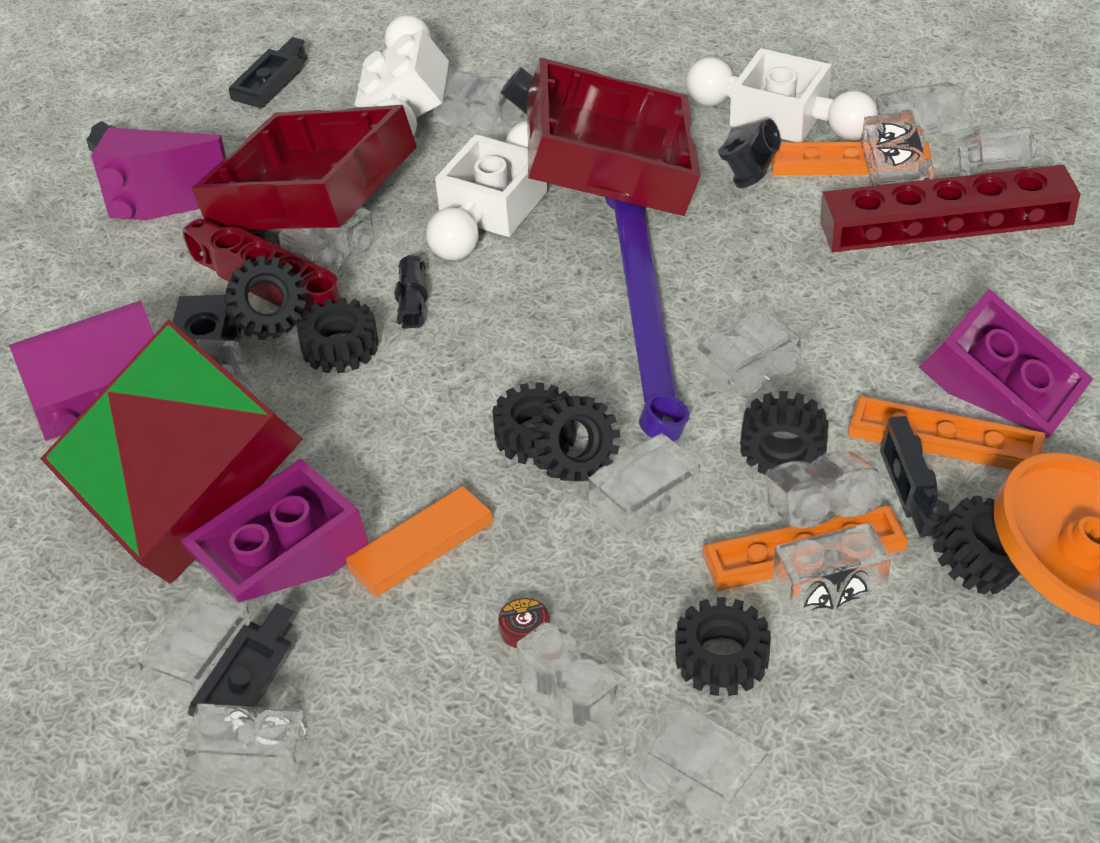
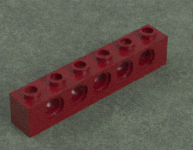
(949, 208)

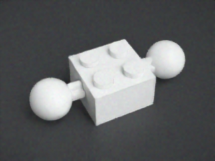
(406, 73)
(780, 88)
(485, 190)

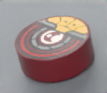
(521, 618)

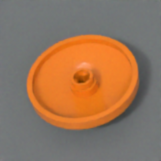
(1052, 529)

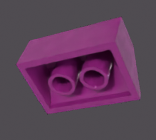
(77, 362)

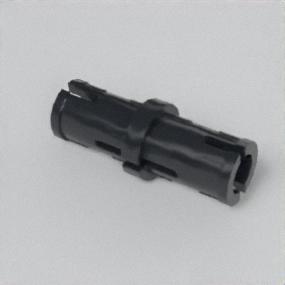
(411, 292)

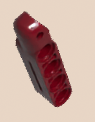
(229, 247)

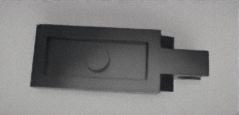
(269, 74)
(911, 477)
(248, 663)

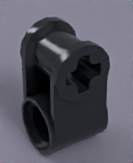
(751, 150)

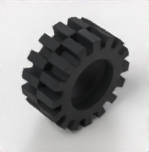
(265, 272)
(339, 351)
(520, 408)
(783, 416)
(547, 432)
(961, 550)
(722, 670)

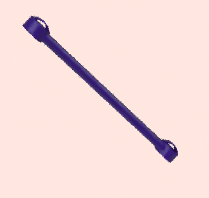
(648, 325)

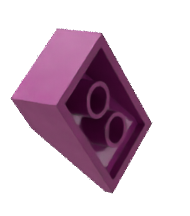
(153, 171)
(1006, 367)
(279, 535)

